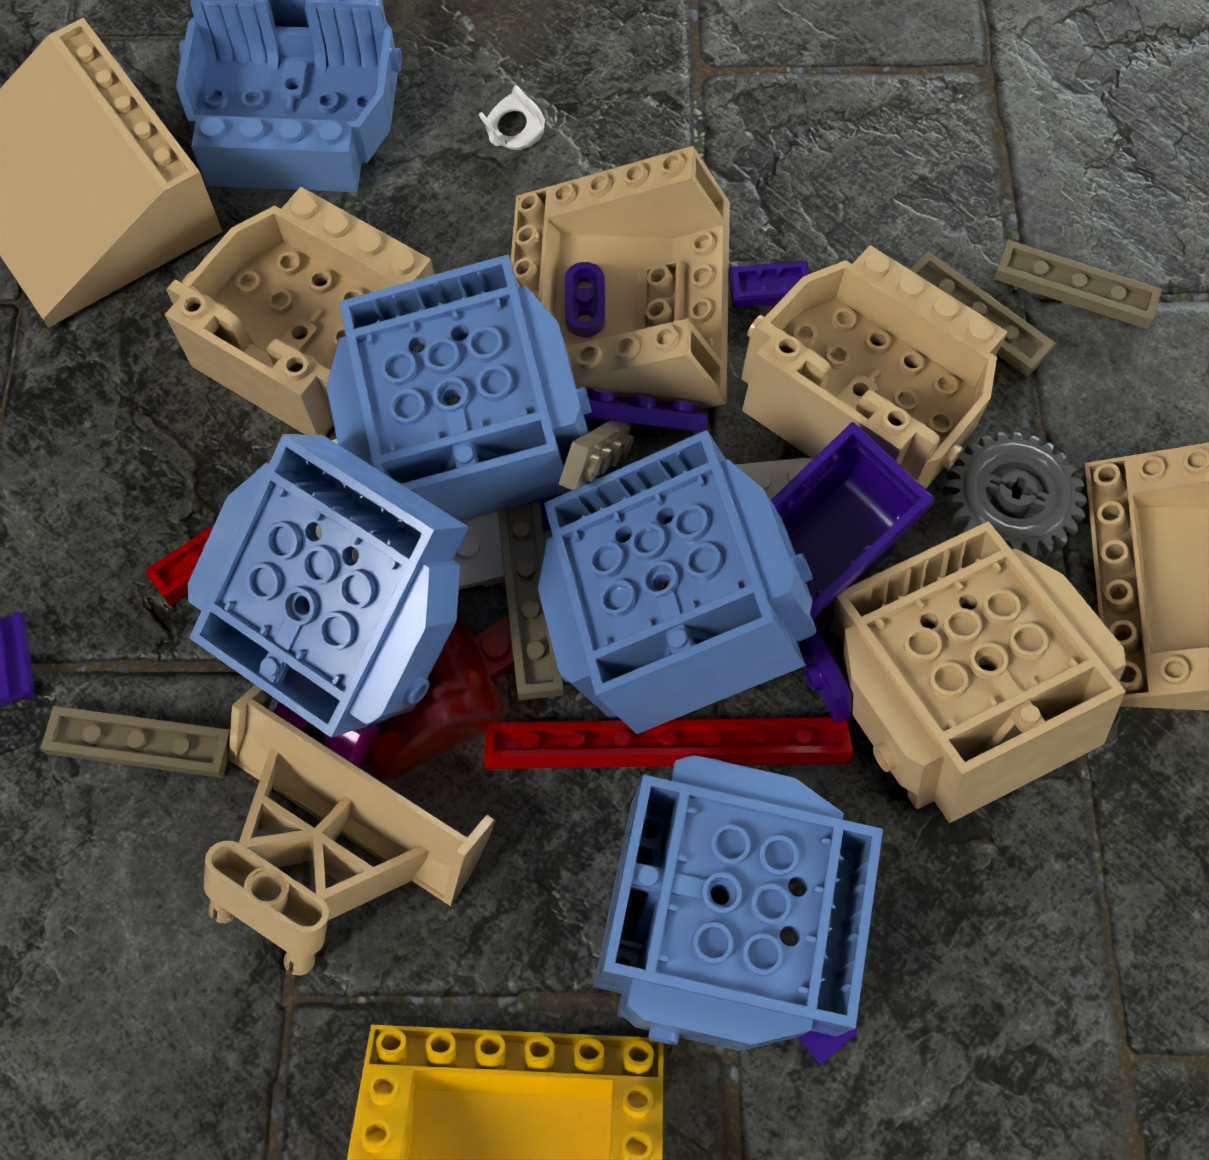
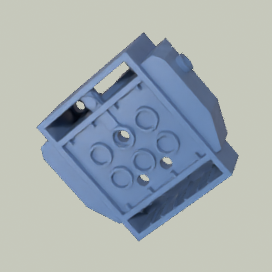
(287, 90)
(468, 339)
(731, 599)
(369, 622)
(722, 967)

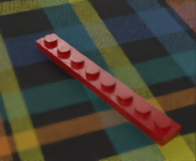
(617, 745)

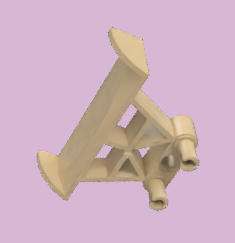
(347, 803)

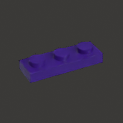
(646, 410)

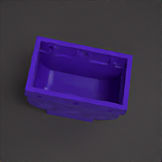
(848, 512)

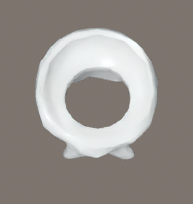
(515, 102)

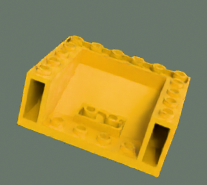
(507, 1096)

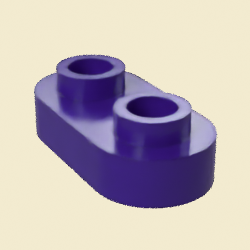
(584, 300)

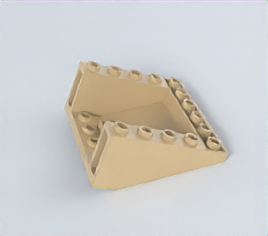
(89, 178)
(665, 266)
(1155, 571)

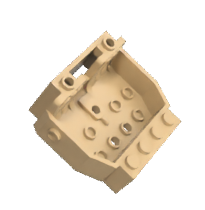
(260, 293)
(819, 352)
(929, 706)

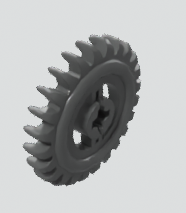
(1058, 506)

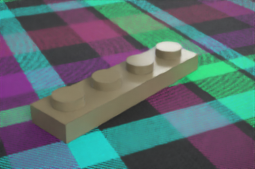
(1078, 284)
(1023, 344)
(596, 453)
(137, 741)

